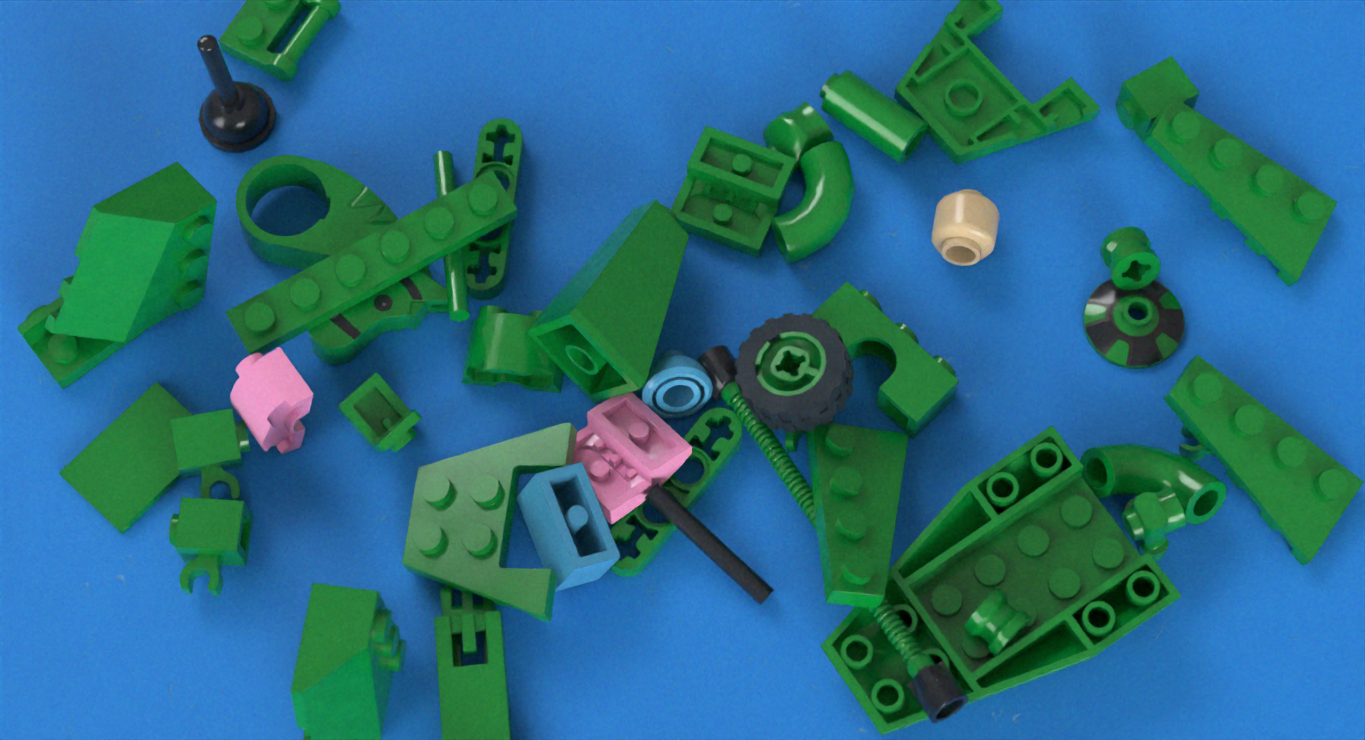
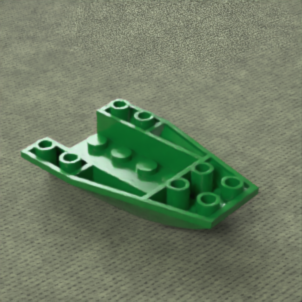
(1015, 529)

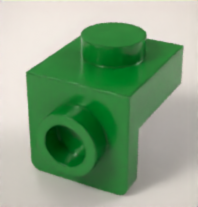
(379, 415)

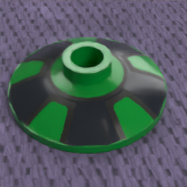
(1132, 341)

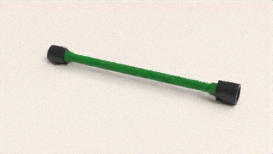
(931, 683)

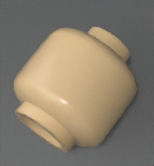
(965, 227)

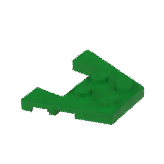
(971, 103)
(466, 518)

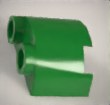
(506, 354)

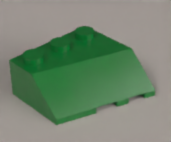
(139, 258)
(345, 664)

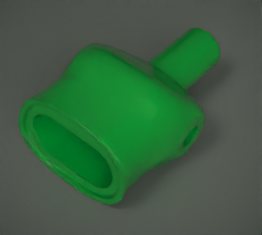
(797, 132)

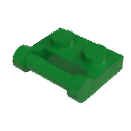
(264, 24)

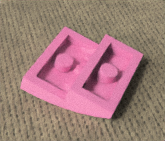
(627, 453)

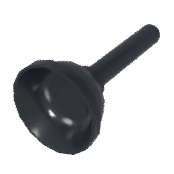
(235, 113)

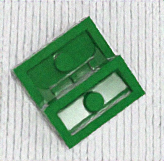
(733, 191)

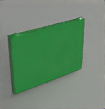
(130, 460)

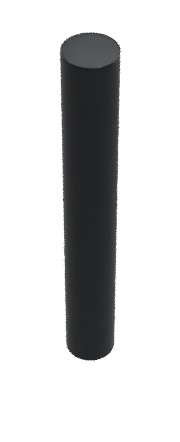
(709, 543)

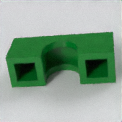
(918, 384)

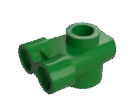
(1151, 518)

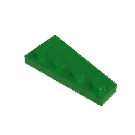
(1259, 196)
(1278, 467)
(856, 507)

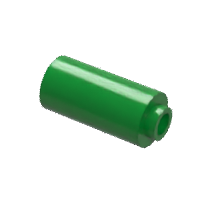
(873, 115)

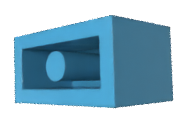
(568, 525)

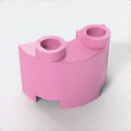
(272, 400)

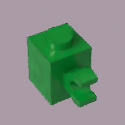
(1146, 93)
(208, 446)
(209, 536)

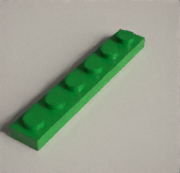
(372, 264)

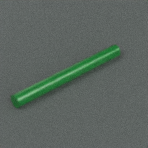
(454, 261)

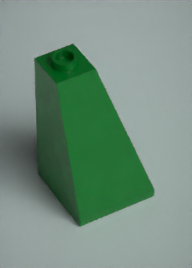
(614, 307)

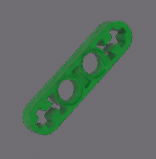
(510, 170)
(686, 494)

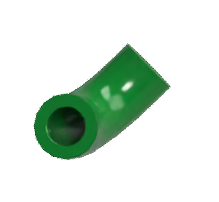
(824, 205)
(1142, 469)

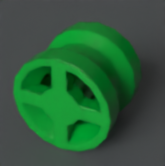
(1130, 258)
(997, 622)

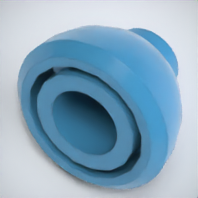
(676, 386)

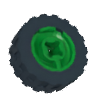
(794, 372)

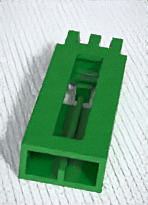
(472, 696)

